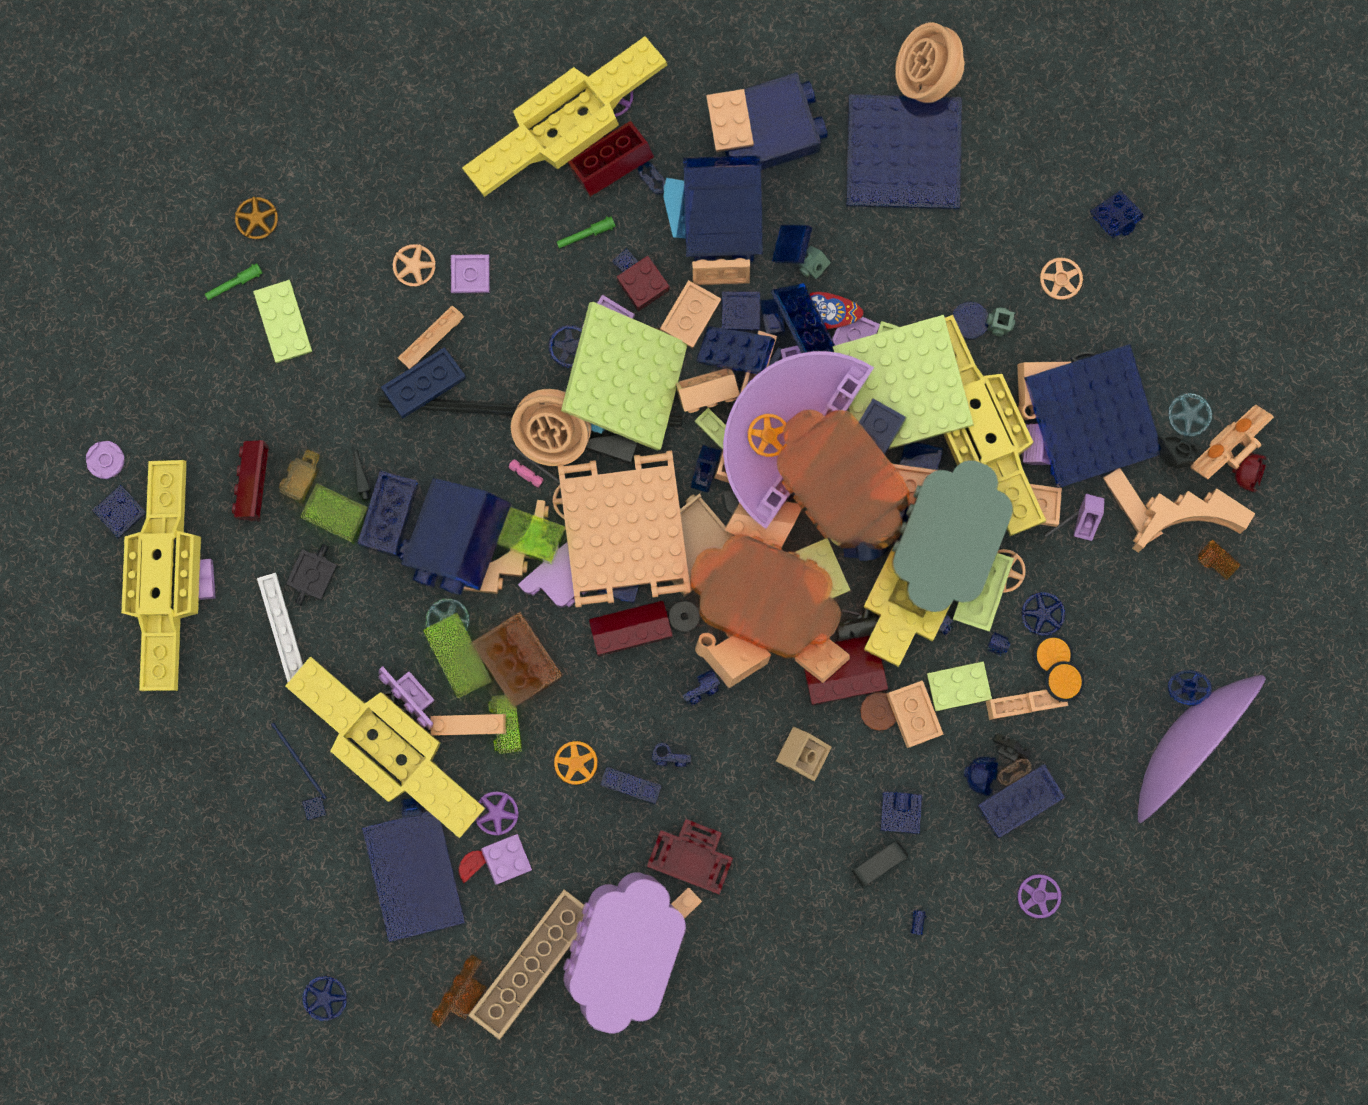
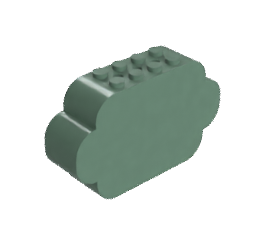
(951, 536)

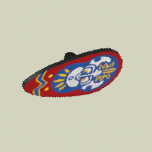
(836, 310)

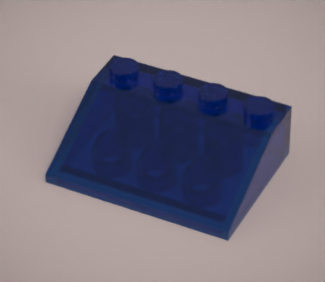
(803, 318)

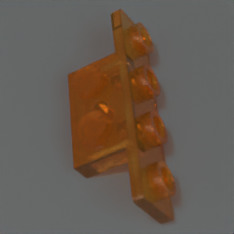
(461, 995)

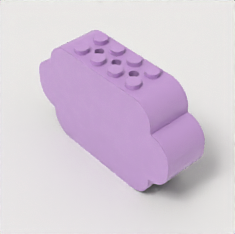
(624, 952)

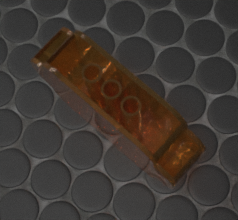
(842, 479)
(765, 595)

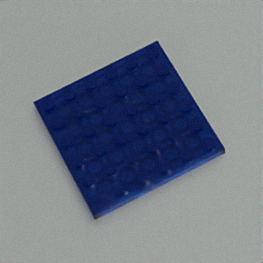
(904, 152)
(1093, 415)

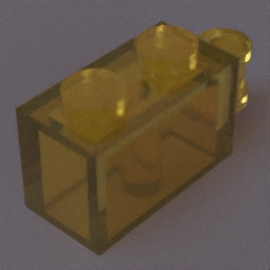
(300, 477)

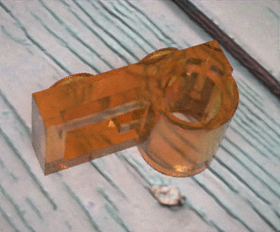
(1215, 556)

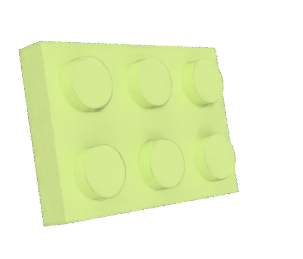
(823, 554)
(959, 686)

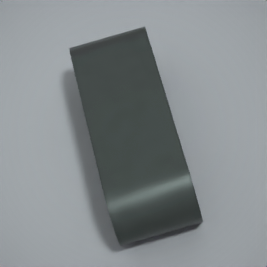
(880, 863)

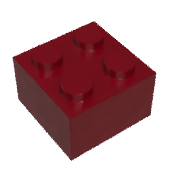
(643, 283)

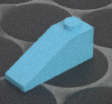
(675, 206)

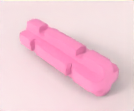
(526, 473)

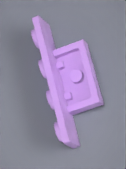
(411, 693)

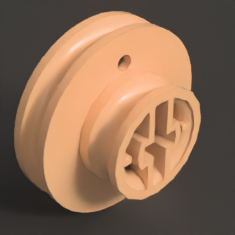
(929, 59)
(546, 432)

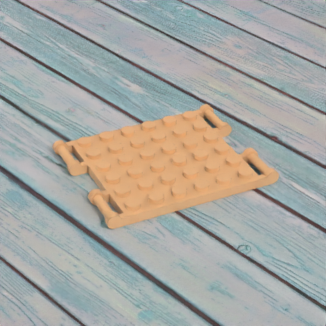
(624, 529)

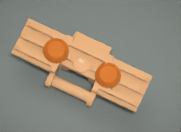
(1235, 433)

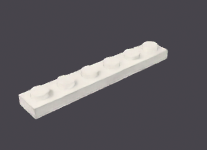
(280, 624)

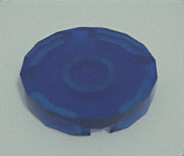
(971, 319)

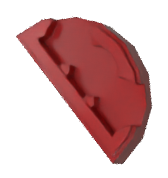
(470, 865)

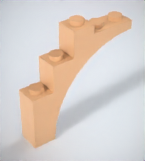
(1214, 508)
(509, 564)

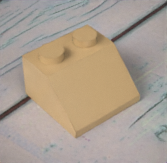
(804, 753)

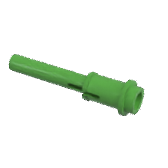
(595, 229)
(243, 277)

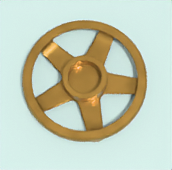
(256, 217)

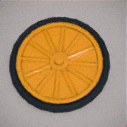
(1050, 651)
(1064, 681)

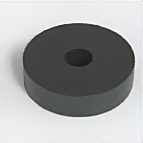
(675, 616)

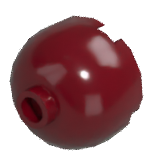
(1250, 472)

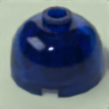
(981, 774)

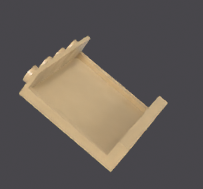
(700, 531)

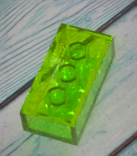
(457, 655)

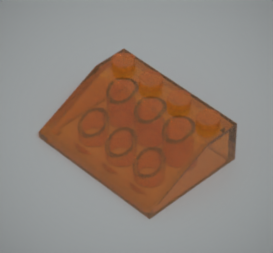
(517, 659)

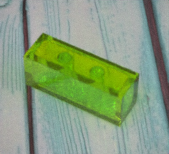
(511, 741)

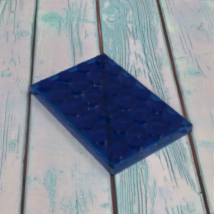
(413, 876)

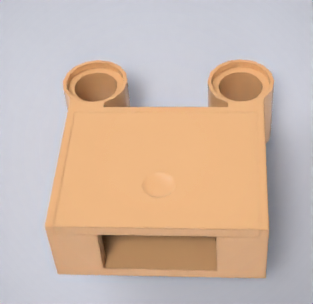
(1026, 369)
(732, 658)

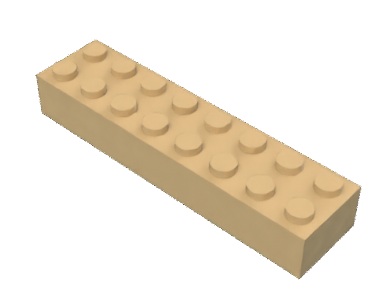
(529, 966)

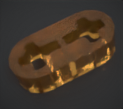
(1012, 767)

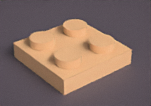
(822, 659)

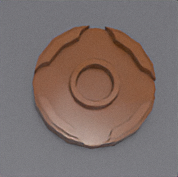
(873, 712)

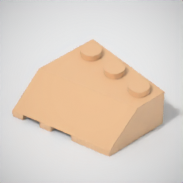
(777, 530)

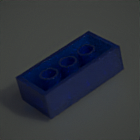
(388, 513)
(1020, 801)

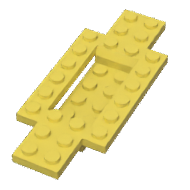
(898, 617)

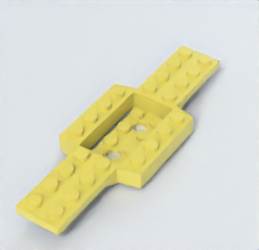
(575, 132)
(999, 417)
(143, 573)
(354, 719)

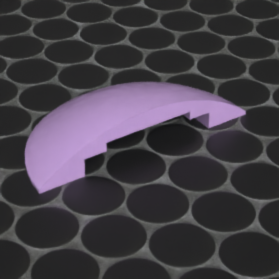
(794, 384)
(1192, 740)

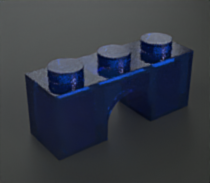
(631, 785)

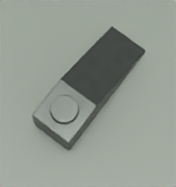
(614, 447)

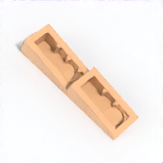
(1128, 500)
(1022, 704)

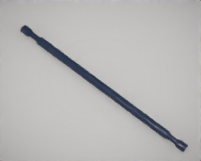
(299, 761)

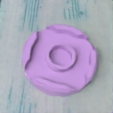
(110, 458)

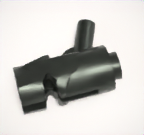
(860, 627)

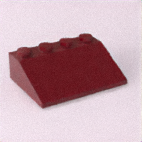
(857, 677)

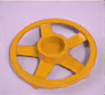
(768, 435)
(575, 763)

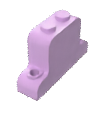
(553, 580)

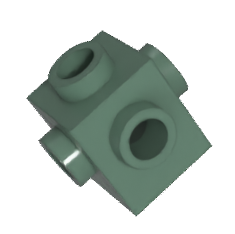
(814, 263)
(1006, 319)

